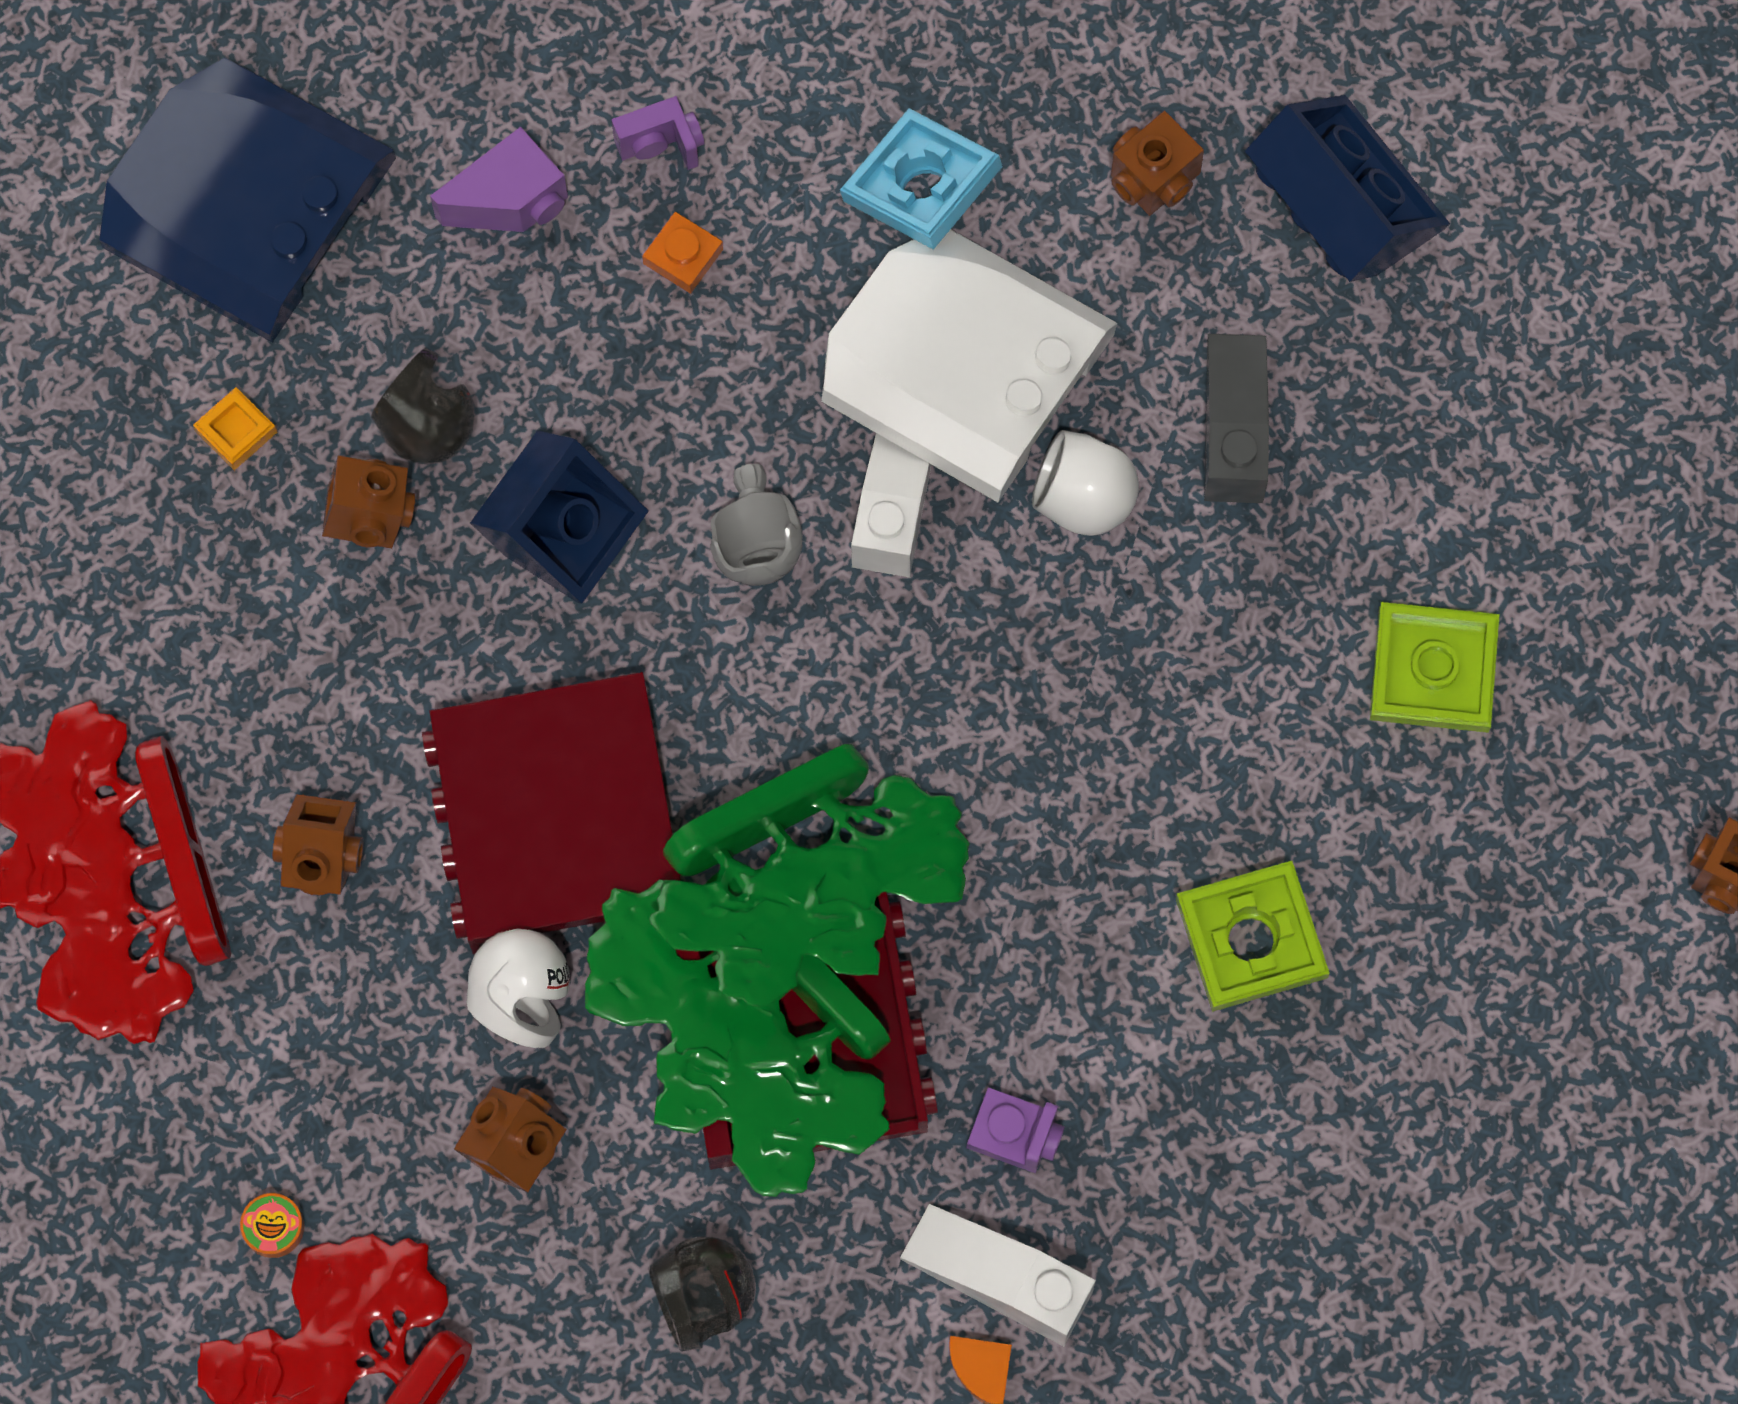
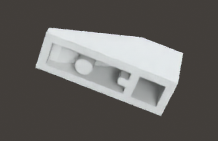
(890, 510)
(1000, 1273)

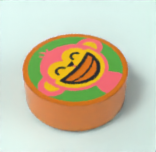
(272, 1225)

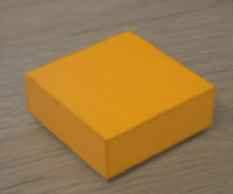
(235, 428)

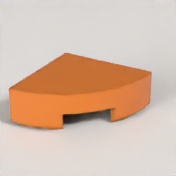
(981, 1367)

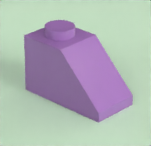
(503, 189)

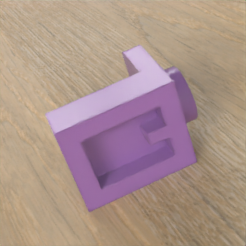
(652, 128)
(1015, 1130)

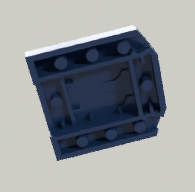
(238, 193)

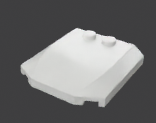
(960, 358)

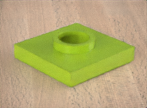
(1262, 895)

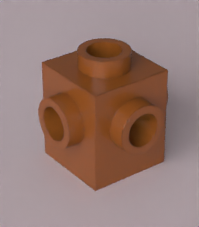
(1155, 164)
(367, 502)
(318, 845)
(1714, 880)
(511, 1137)

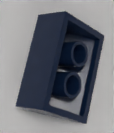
(1344, 186)

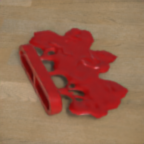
(77, 869)
(338, 1299)

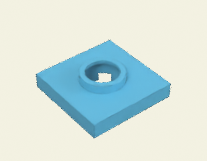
(916, 148)

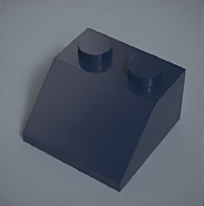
(560, 515)

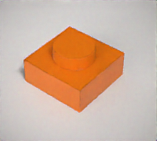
(682, 252)

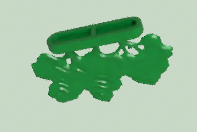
(805, 897)
(739, 1057)

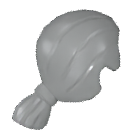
(756, 535)

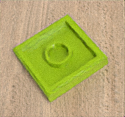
(1434, 667)

